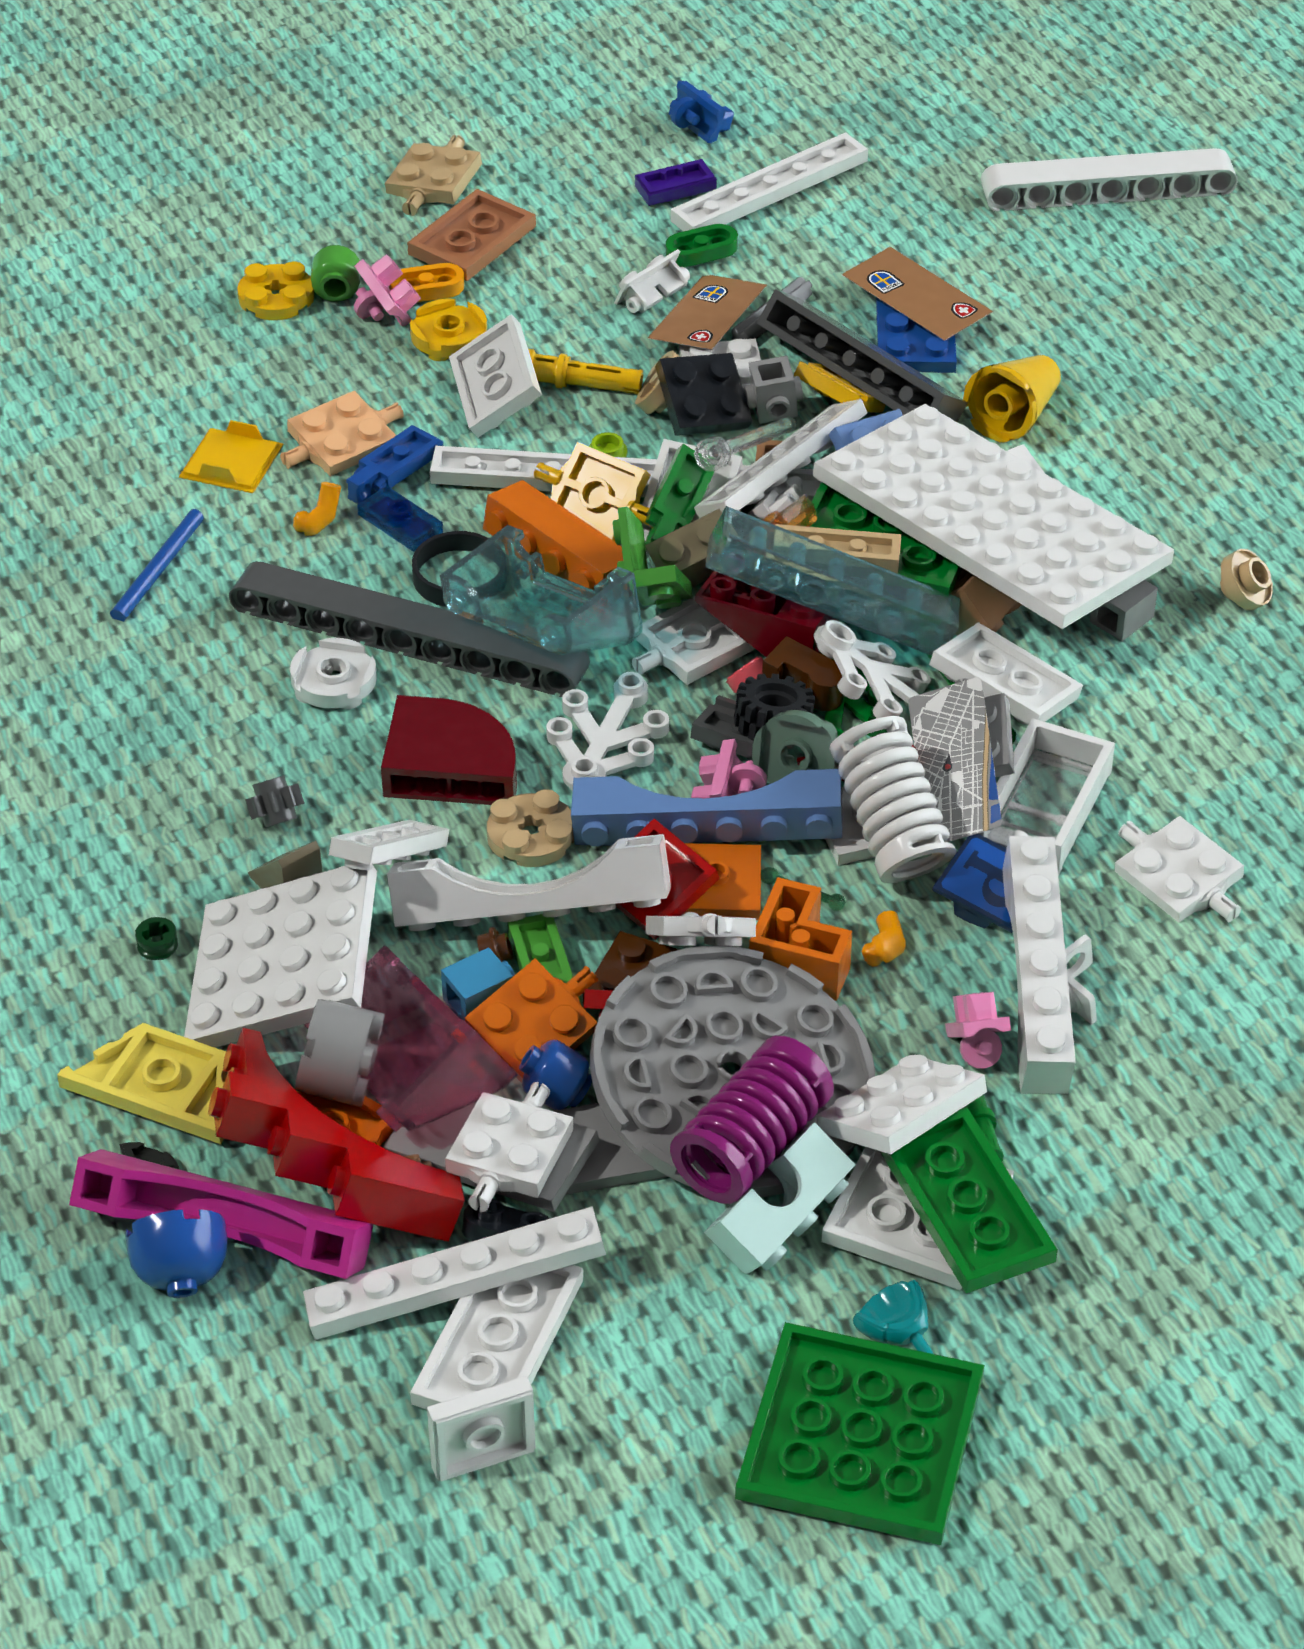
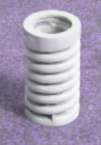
(892, 800)

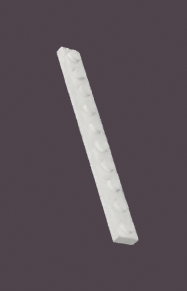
(505, 467)

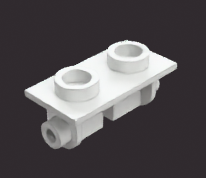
(661, 273)

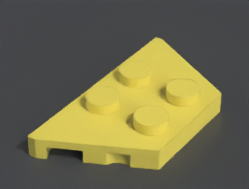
(154, 1078)

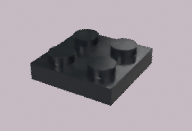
(703, 394)

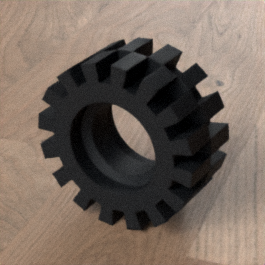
(766, 697)

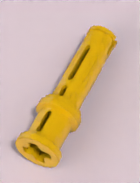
(565, 371)

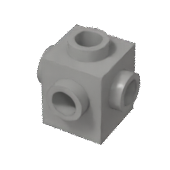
(773, 397)

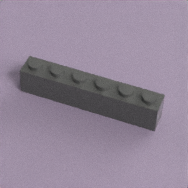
(855, 357)

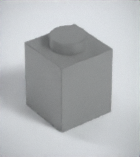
(1126, 611)

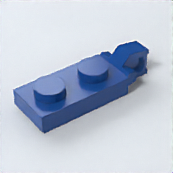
(392, 462)

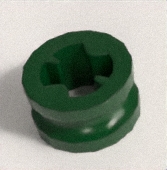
(153, 927)

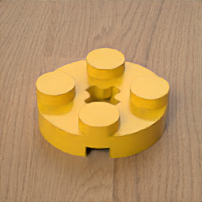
(259, 282)
(428, 327)

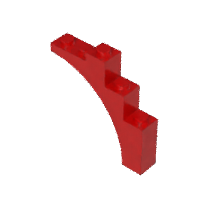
(311, 1148)

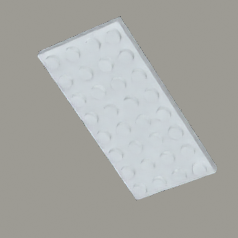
(994, 515)

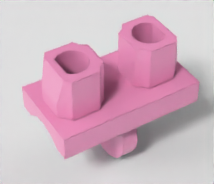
(380, 297)
(727, 775)
(977, 1025)

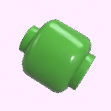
(334, 273)

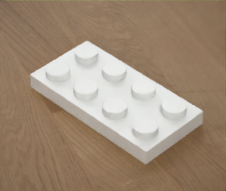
(497, 1336)

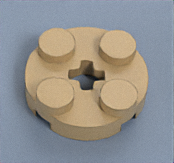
(530, 809)

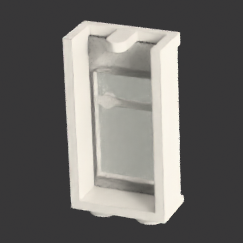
(1052, 785)

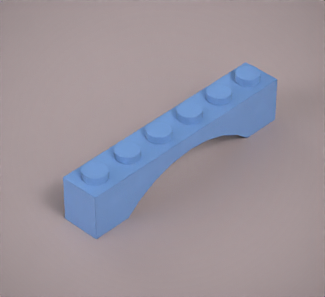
(793, 808)

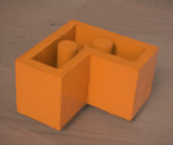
(793, 934)

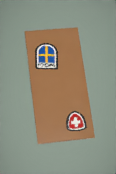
(917, 293)
(707, 311)

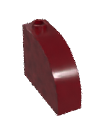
(447, 753)

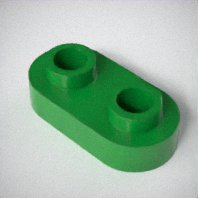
(703, 244)

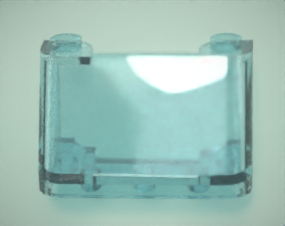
(514, 594)

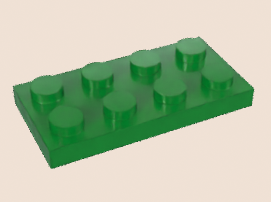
(970, 1204)

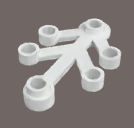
(840, 643)
(629, 693)

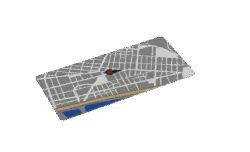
(957, 756)

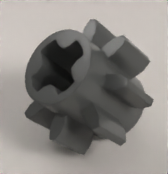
(274, 801)

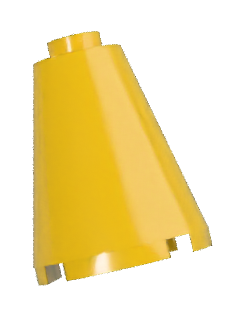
(1011, 396)

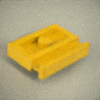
(834, 386)

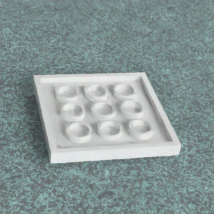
(280, 951)

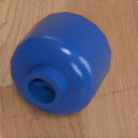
(560, 1070)

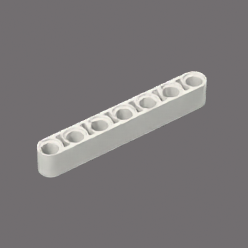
(1108, 179)

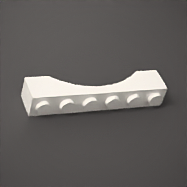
(437, 892)
(1044, 1007)

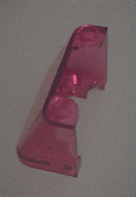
(425, 1053)

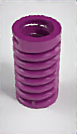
(752, 1119)

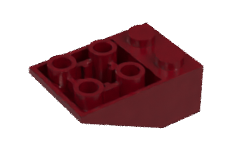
(758, 614)

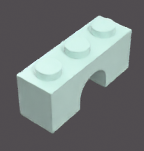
(809, 1171)

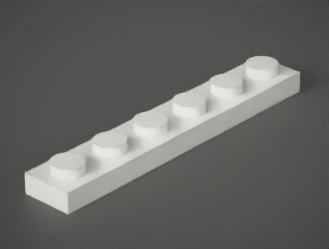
(771, 183)
(787, 456)
(453, 1273)

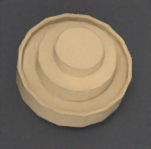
(1246, 579)

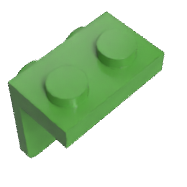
(656, 585)

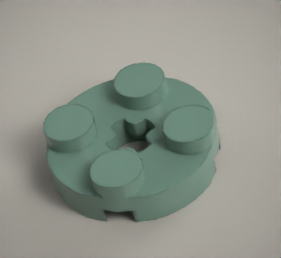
(785, 732)

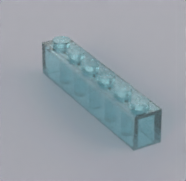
(832, 582)

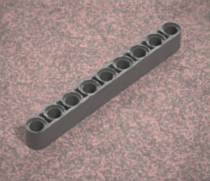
(402, 626)

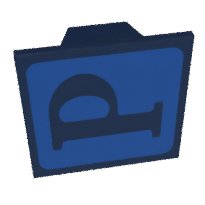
(976, 883)

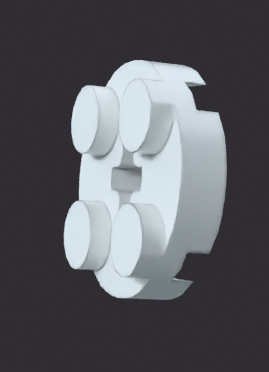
(313, 670)

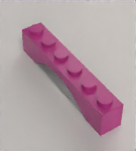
(284, 1226)

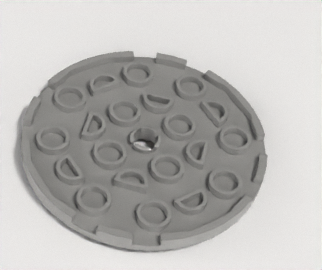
(689, 1014)

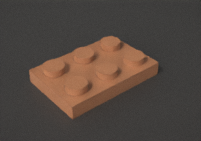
(472, 233)

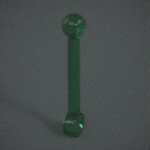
(835, 901)

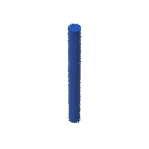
(157, 565)

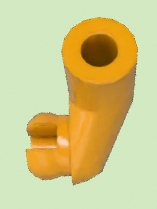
(322, 514)
(887, 943)

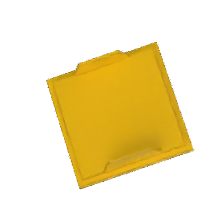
(232, 458)

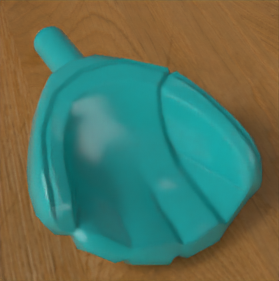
(896, 1316)

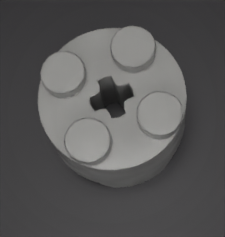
(339, 1052)

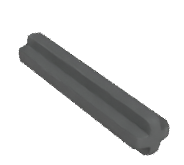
(750, 329)

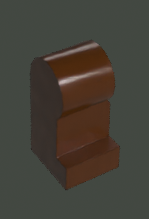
(810, 667)

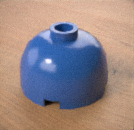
(177, 1251)

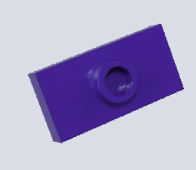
(675, 182)

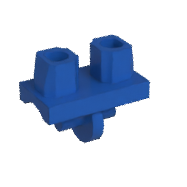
(699, 112)

